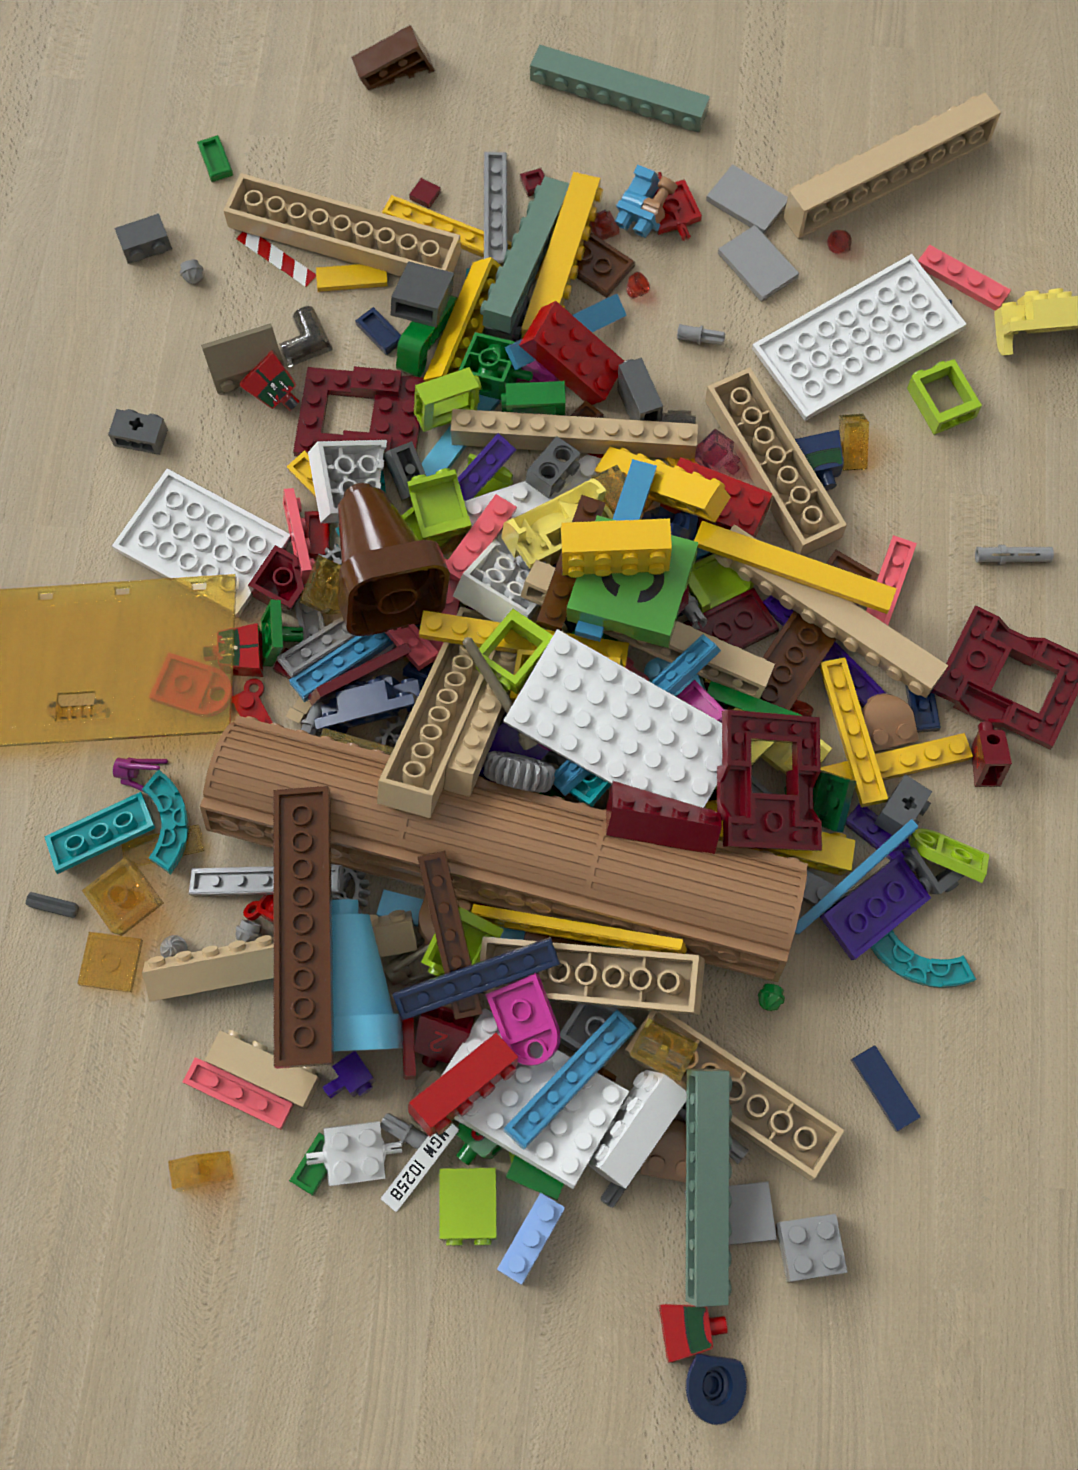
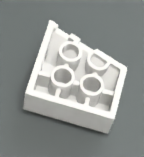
(341, 465)
(495, 585)

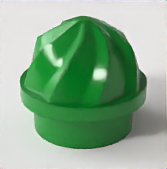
(771, 997)

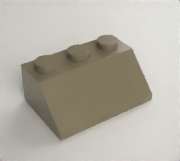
(237, 355)

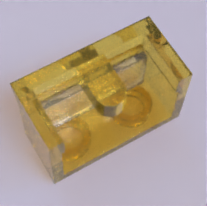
(663, 1049)

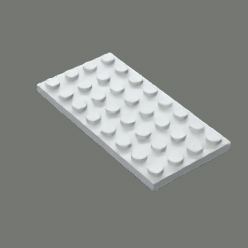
(858, 337)
(617, 723)

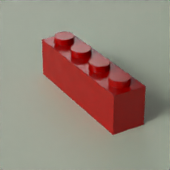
(463, 1084)

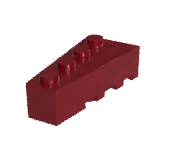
(660, 820)

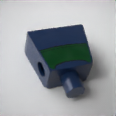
(824, 455)

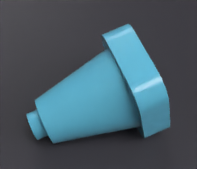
(360, 991)

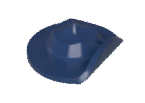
(716, 1388)

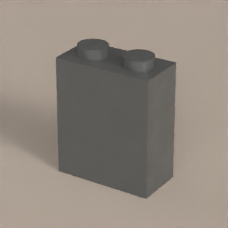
(422, 294)
(638, 391)

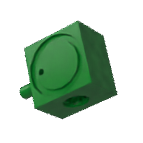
(492, 365)

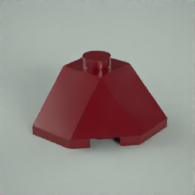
(278, 579)

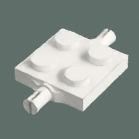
(354, 1153)

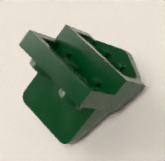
(832, 799)

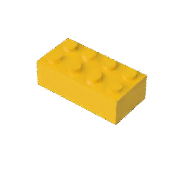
(616, 547)

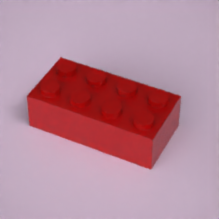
(572, 353)
(745, 507)

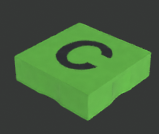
(637, 604)

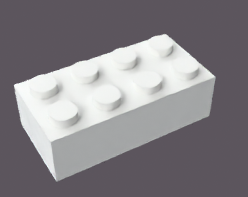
(637, 1127)

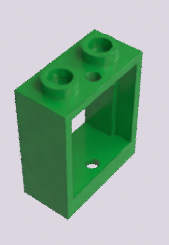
(535, 398)

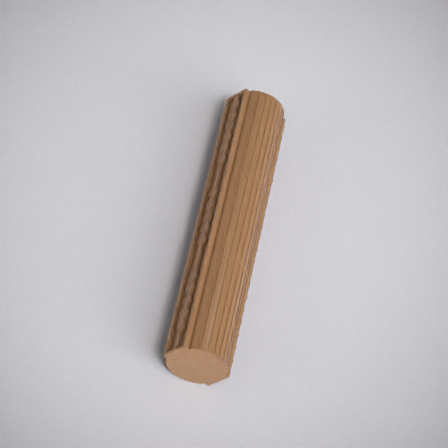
(515, 849)

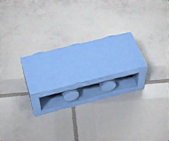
(531, 1238)

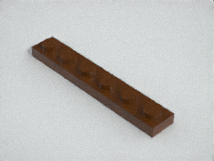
(560, 588)
(447, 924)

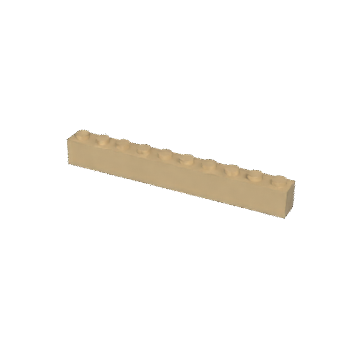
(582, 433)
(850, 625)
(729, 667)
(252, 960)

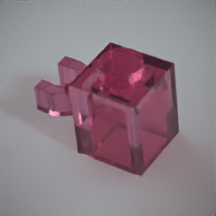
(716, 452)

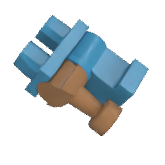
(638, 202)

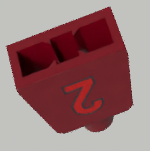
(990, 756)
(441, 1035)

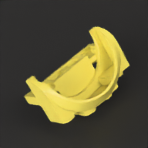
(1043, 313)
(538, 531)

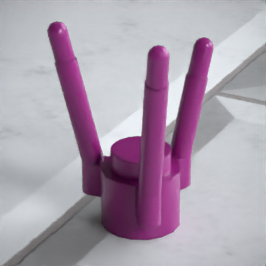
(129, 768)

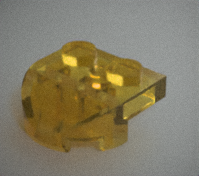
(322, 586)

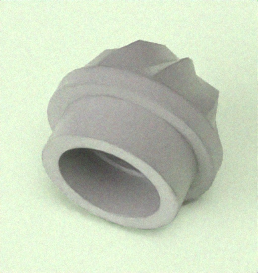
(191, 271)
(248, 931)
(172, 945)

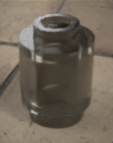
(679, 416)

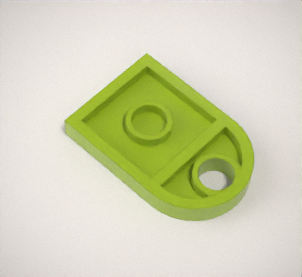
(950, 853)

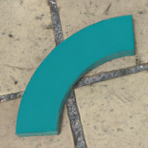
(173, 821)
(921, 970)

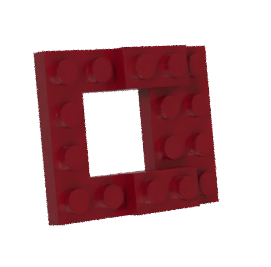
(392, 410)
(978, 662)
(765, 818)

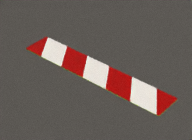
(277, 258)

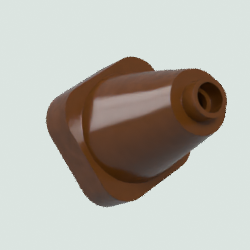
(385, 568)

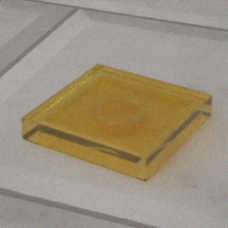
(110, 962)

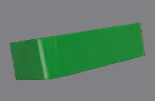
(417, 341)

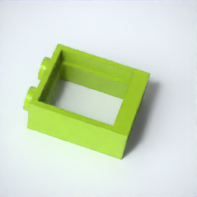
(439, 396)
(950, 418)
(529, 631)

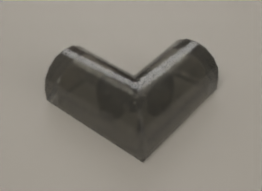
(311, 341)

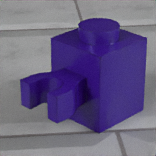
(352, 1075)

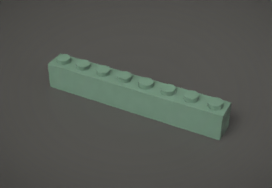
(619, 88)
(525, 256)
(708, 1187)

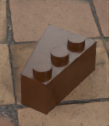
(392, 58)

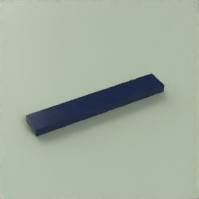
(476, 978)

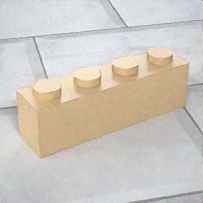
(257, 1067)

